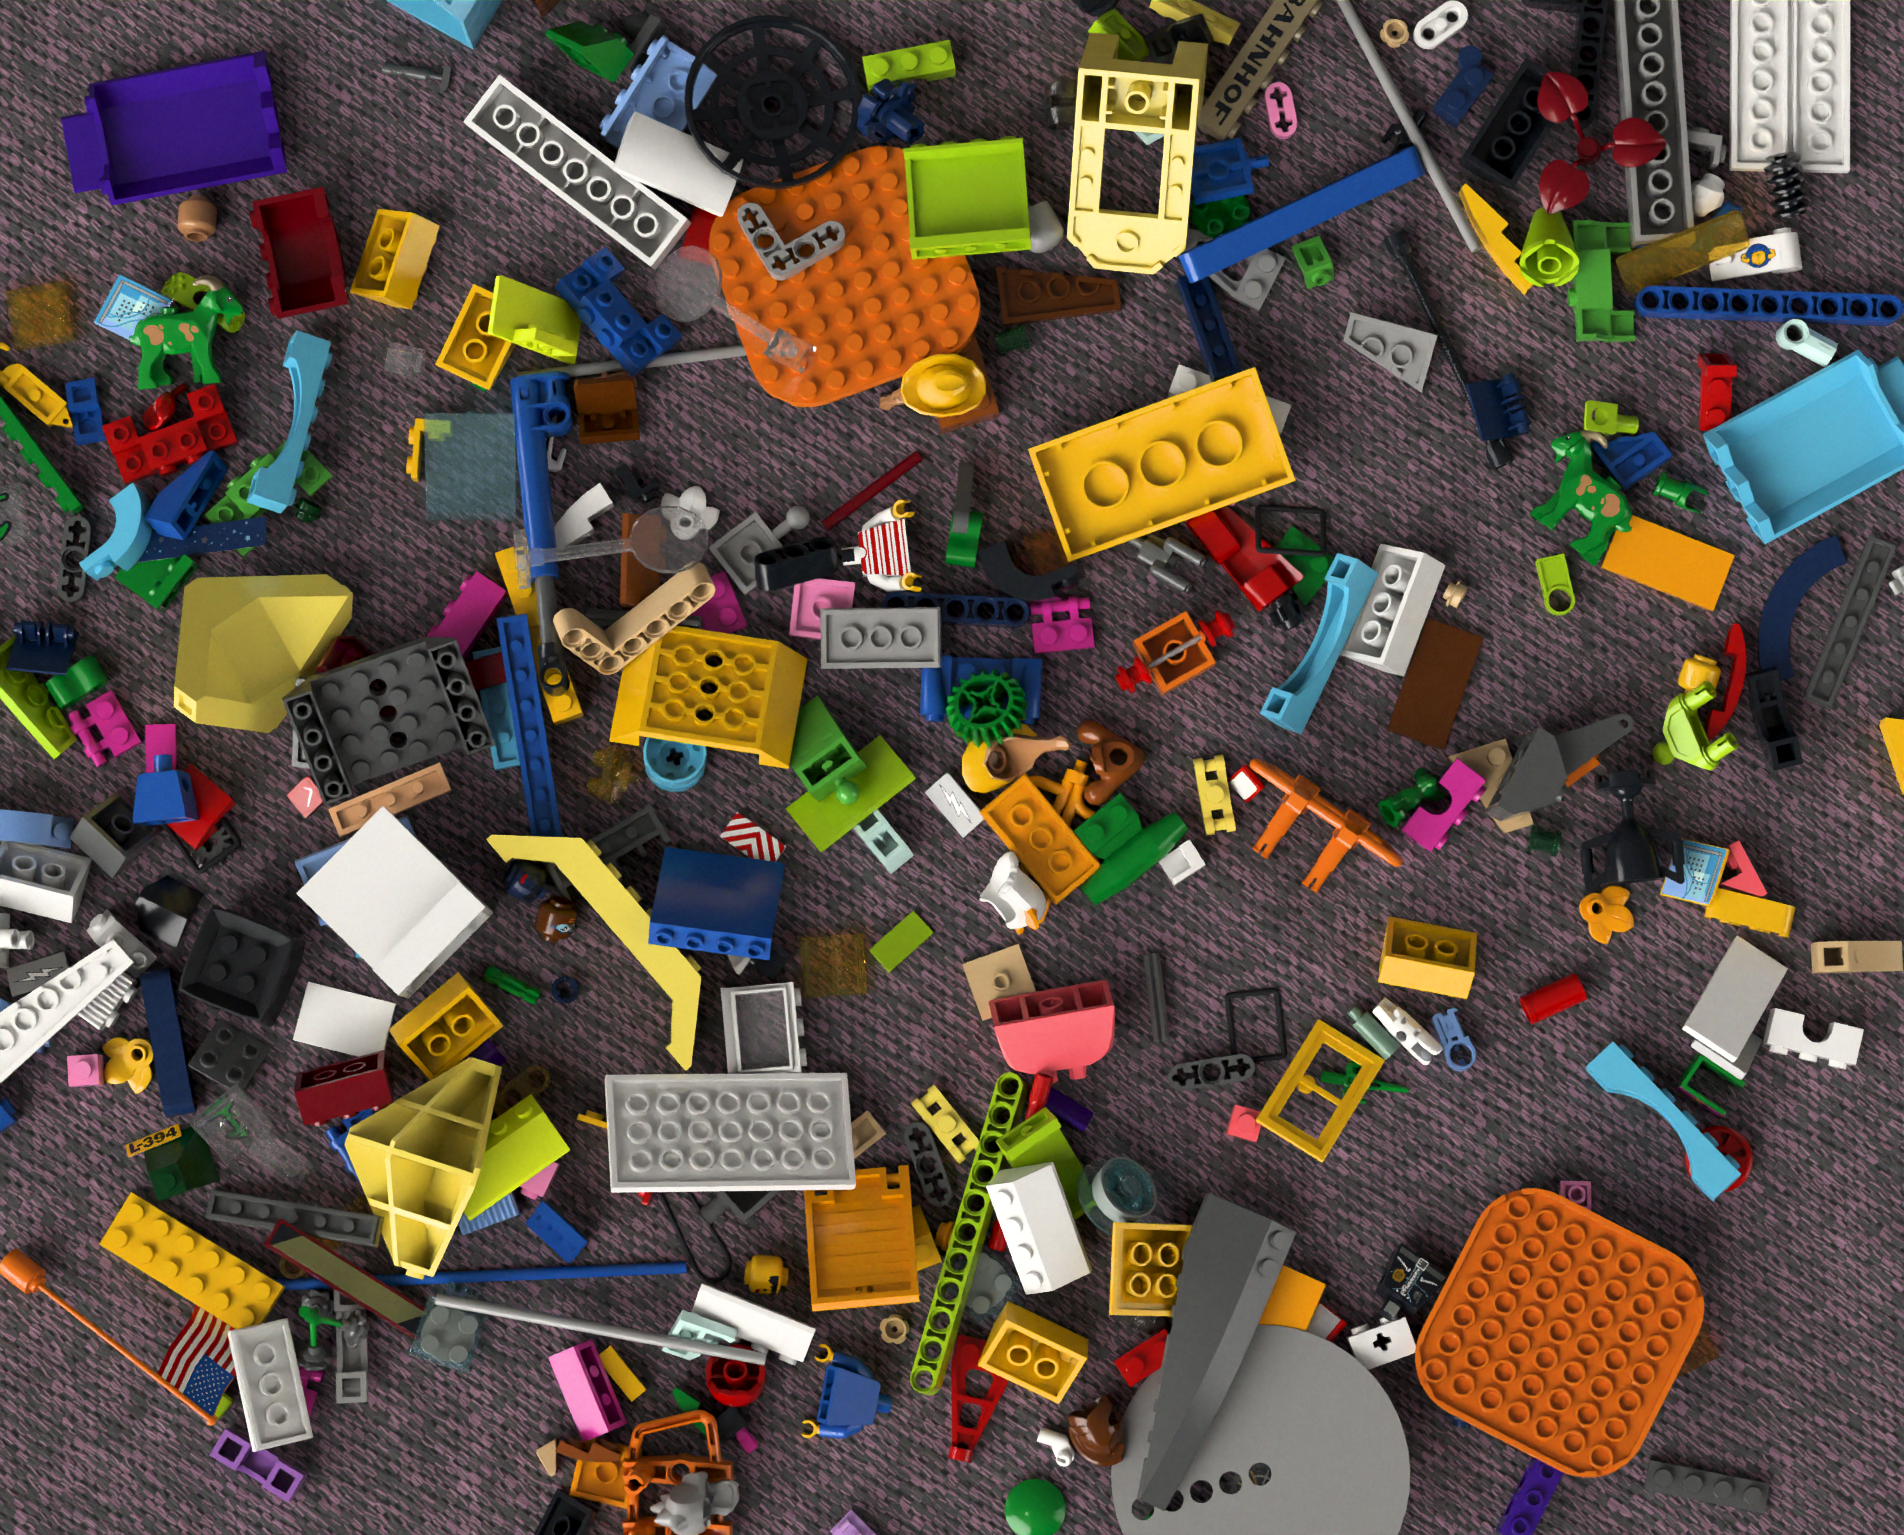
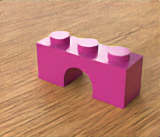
(1430, 828)

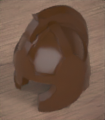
(1095, 1434)

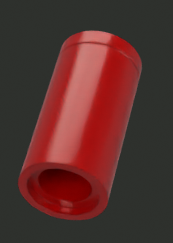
(1553, 998)

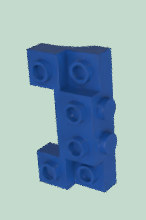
(612, 317)

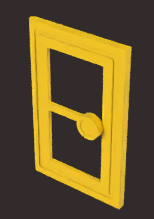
(1295, 1076)

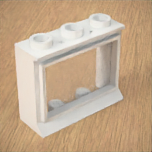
(763, 1029)

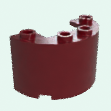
(301, 253)

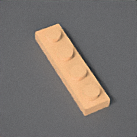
(395, 796)

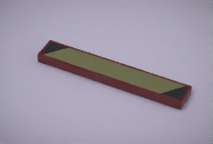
(344, 1277)

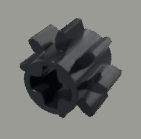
(1287, 613)

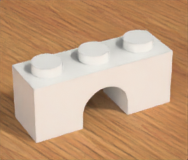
(1786, 1033)

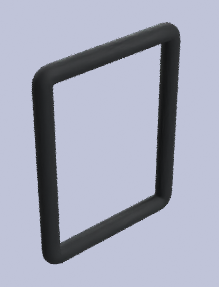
(1290, 551)
(215, 860)
(1275, 991)

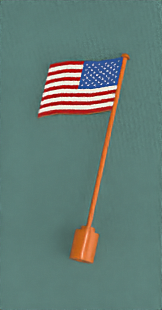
(196, 1364)

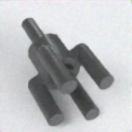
(1163, 557)

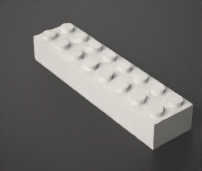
(577, 172)

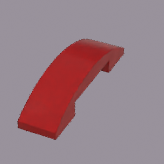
(1734, 648)

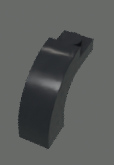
(1007, 573)

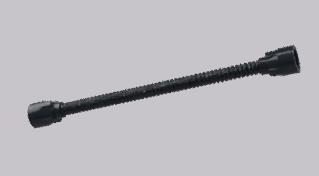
(1401, 251)

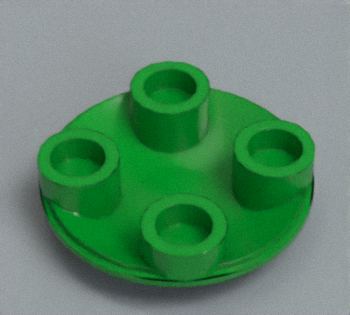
(1221, 215)
(1035, 1508)

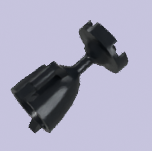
(1631, 846)

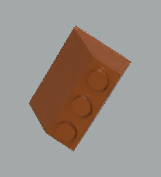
(636, 580)

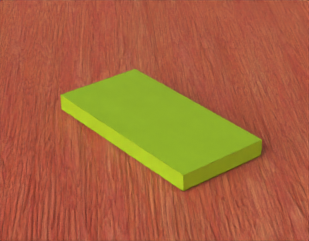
(830, 819)

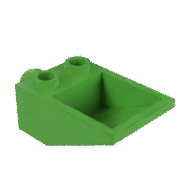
(820, 752)

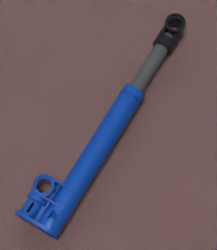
(534, 408)

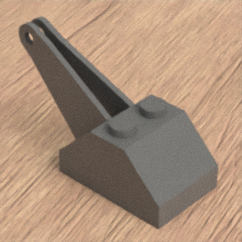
(1546, 760)

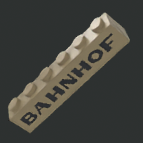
(1254, 66)

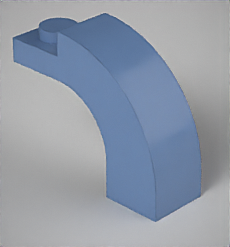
(35, 828)

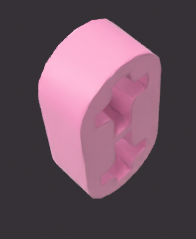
(1287, 108)

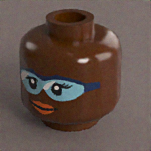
(556, 918)

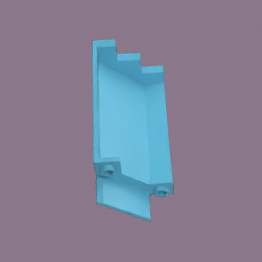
(1813, 443)

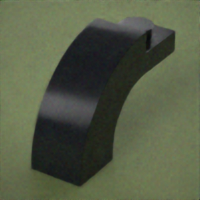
(1771, 719)

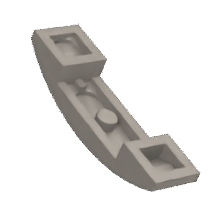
(351, 1360)

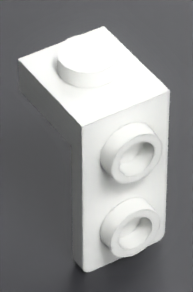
(107, 927)

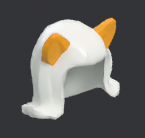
(1014, 895)

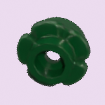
(307, 510)

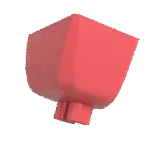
(1055, 1028)

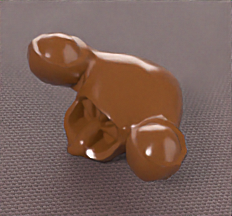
(1112, 758)

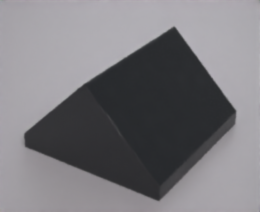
(566, 1516)

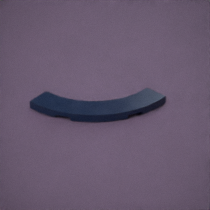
(1785, 598)

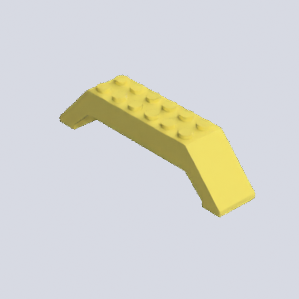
(625, 917)

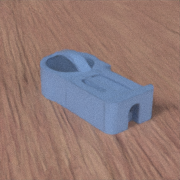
(1451, 1036)

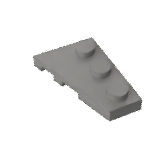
(1393, 346)

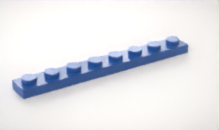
(529, 726)

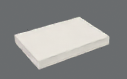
(343, 1020)

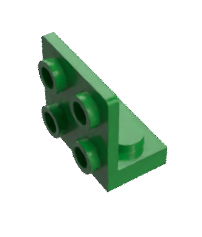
(158, 580)

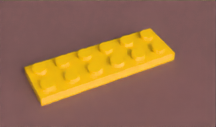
(191, 1264)

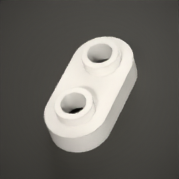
(1439, 25)

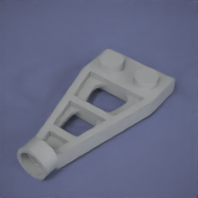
(1256, 281)

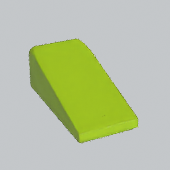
(901, 941)

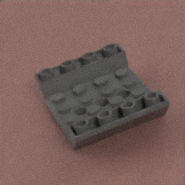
(349, 739)

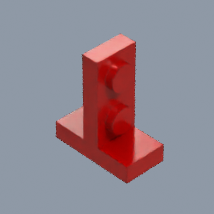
(1715, 389)

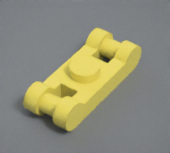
(1214, 795)
(946, 1123)

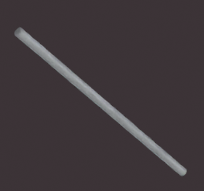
(1410, 125)
(663, 360)
(601, 1329)

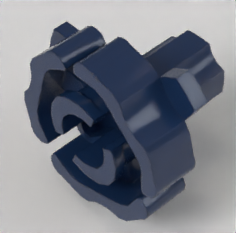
(890, 113)

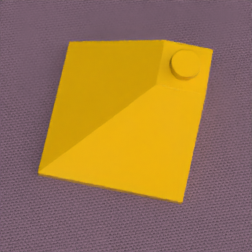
(1146, 1267)

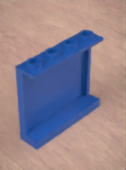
(716, 903)

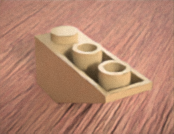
(1856, 956)

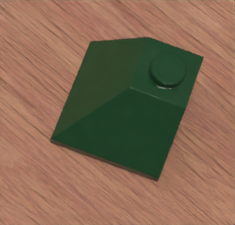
(180, 1165)

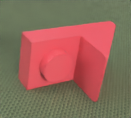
(1747, 880)

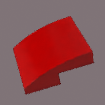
(211, 807)

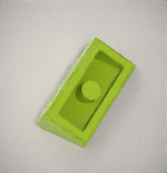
(1131, 43)

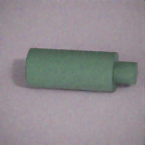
(1374, 1032)

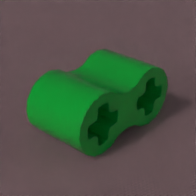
(963, 547)
(80, 681)

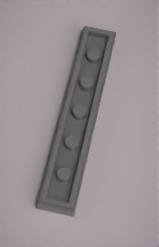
(1850, 622)
(310, 1219)

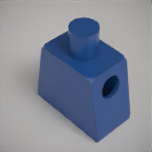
(164, 795)

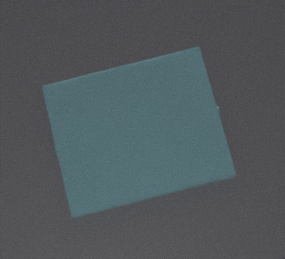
(470, 466)

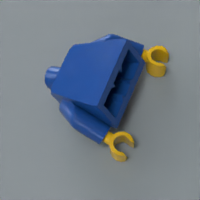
(847, 1397)

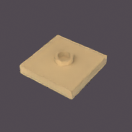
(997, 977)

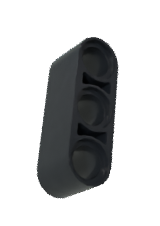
(796, 563)

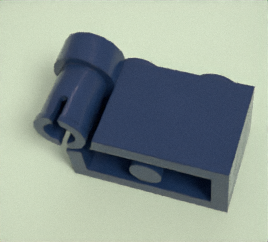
(1465, 87)

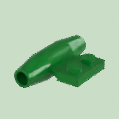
(1125, 847)

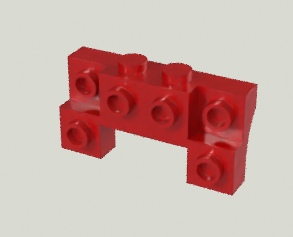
(175, 444)

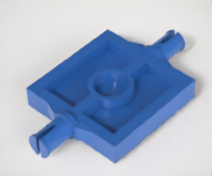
(1223, 171)

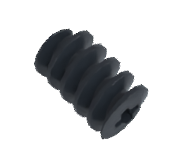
(1788, 185)

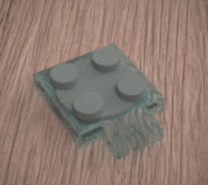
(990, 1288)
(448, 1334)

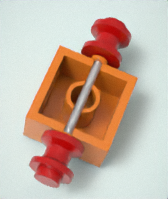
(1174, 652)

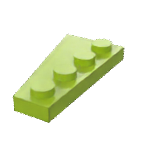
(32, 707)

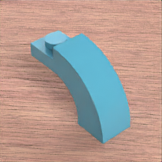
(128, 538)

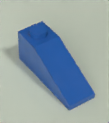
(186, 497)

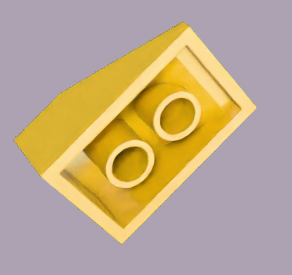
(470, 348)

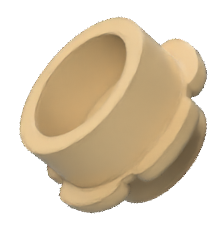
(1398, 26)
(1454, 594)
(902, 1329)

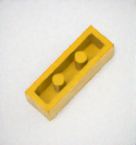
(622, 1373)

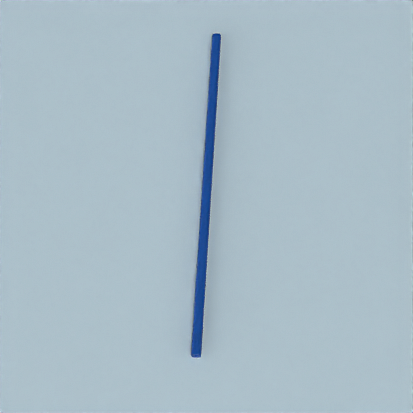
(508, 1274)

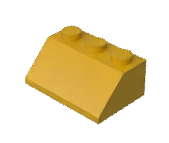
(395, 258)
(1428, 957)
(445, 1027)
(1034, 1352)

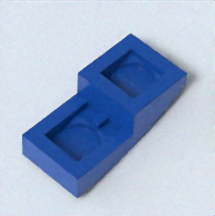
(85, 411)

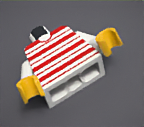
(884, 550)

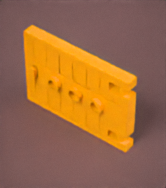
(862, 1242)

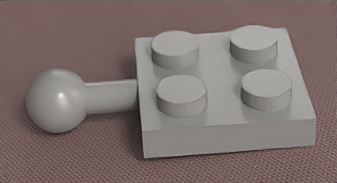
(752, 536)

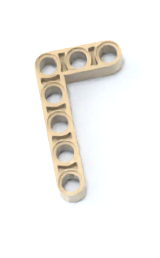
(640, 627)

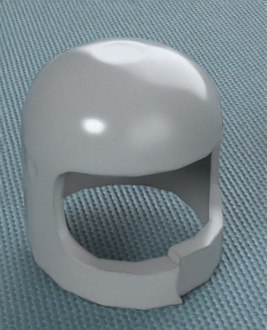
(1044, 227)

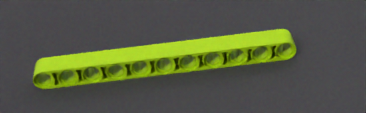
(971, 1249)

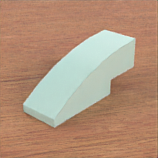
(883, 841)

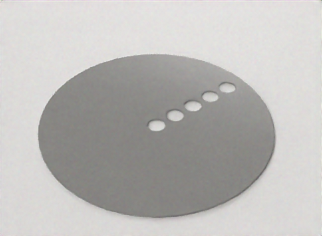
(1306, 1415)

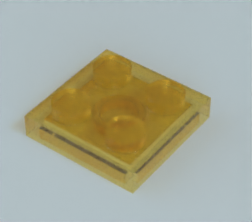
(40, 316)

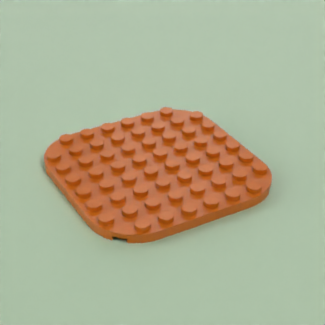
(862, 305)
(1559, 1332)

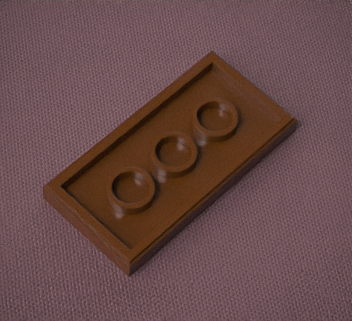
(1434, 684)

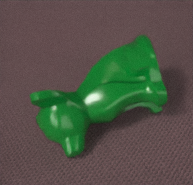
(1408, 798)

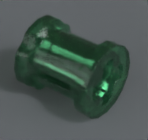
(1011, 340)
(1543, 840)

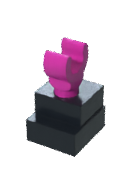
(732, 1422)

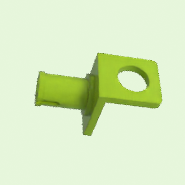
(1607, 419)

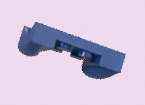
(938, 683)

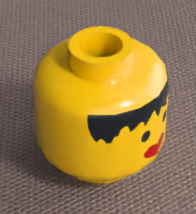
(765, 1274)

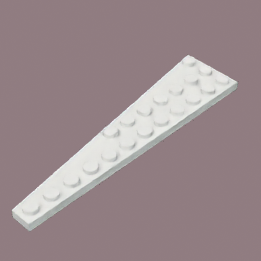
(46, 1010)

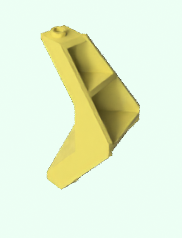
(249, 643)
(424, 1161)

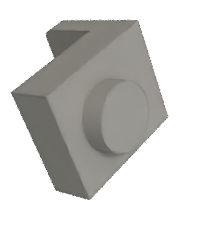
(1702, 140)

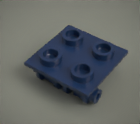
(1498, 408)
(42, 649)

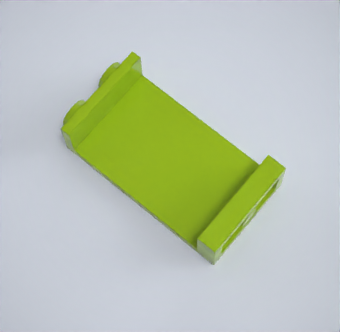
(1039, 1142)

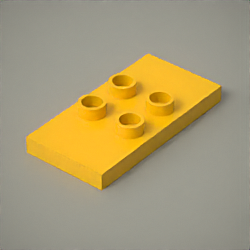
(1161, 464)

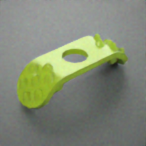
(181, 289)

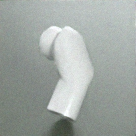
(1060, 1444)

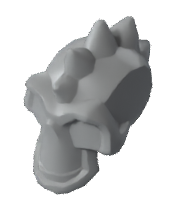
(693, 1501)

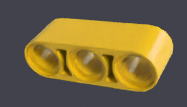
(1751, 911)

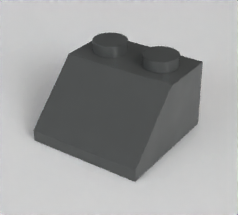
(111, 836)

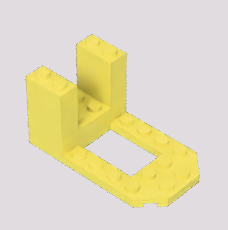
(1139, 99)

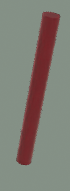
(871, 491)

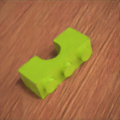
(925, 61)

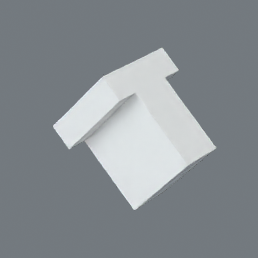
(394, 903)

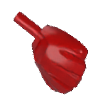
(162, 409)

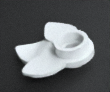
(695, 501)

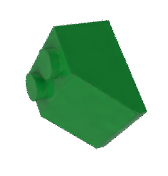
(593, 48)

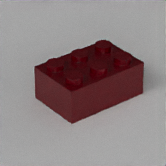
(344, 1088)

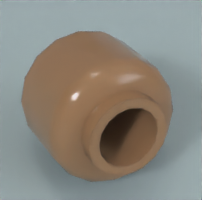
(197, 218)

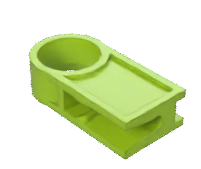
(1554, 576)

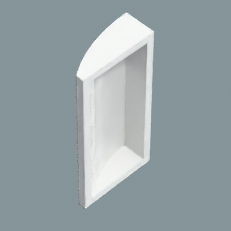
(674, 164)

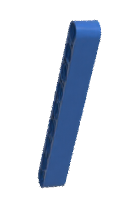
(1301, 214)
(1782, 302)

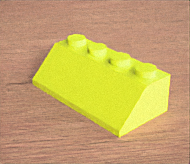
(516, 1149)

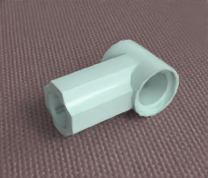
(1809, 342)

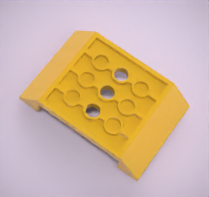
(750, 710)

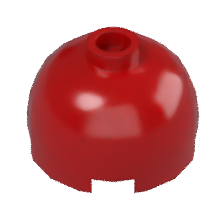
(734, 1381)

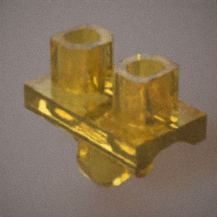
(615, 774)

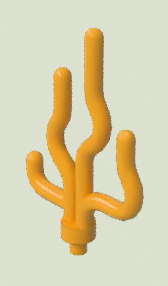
(1069, 798)

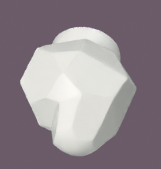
(1707, 194)

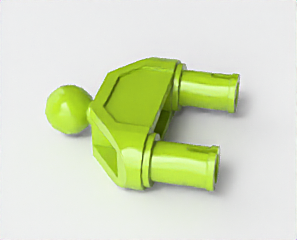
(1686, 734)

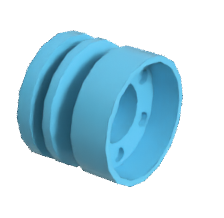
(666, 774)

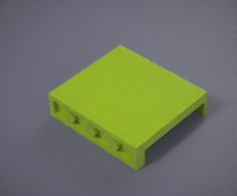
(967, 198)

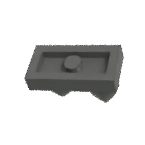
(644, 31)

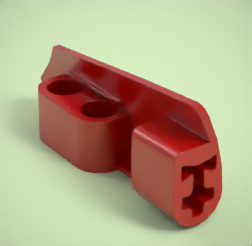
(1232, 544)

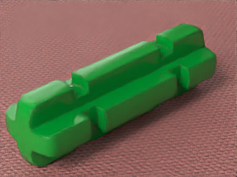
(512, 984)

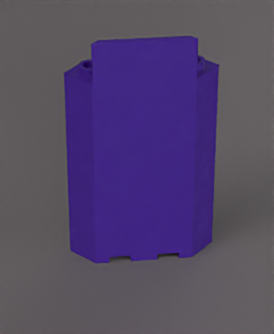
(177, 130)

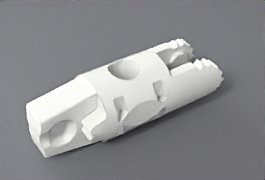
(1407, 1031)

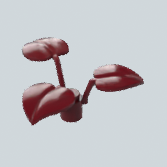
(1634, 144)

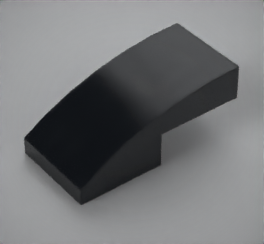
(1164, 41)

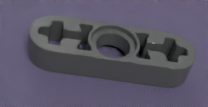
(963, 498)
(65, 551)
(1232, 1060)
(912, 1145)

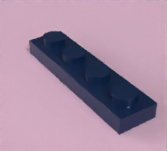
(1209, 328)

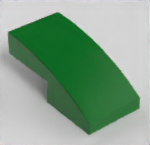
(688, 1403)

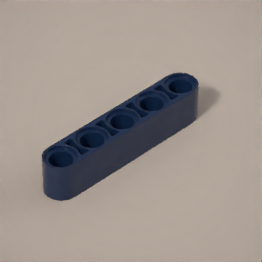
(970, 604)
(166, 1041)

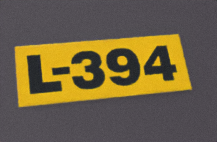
(153, 1140)

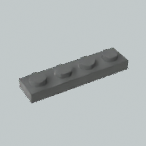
(1706, 1486)

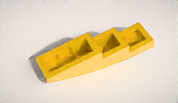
(1489, 228)

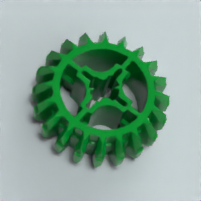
(987, 718)

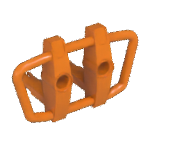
(1303, 795)
(661, 1469)

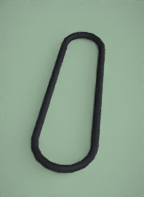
(683, 1242)

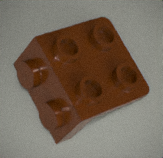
(607, 409)

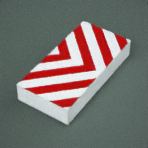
(752, 839)

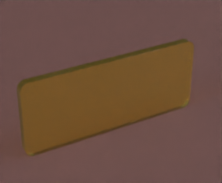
(1683, 252)

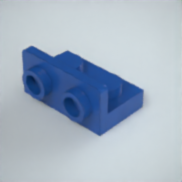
(557, 1232)

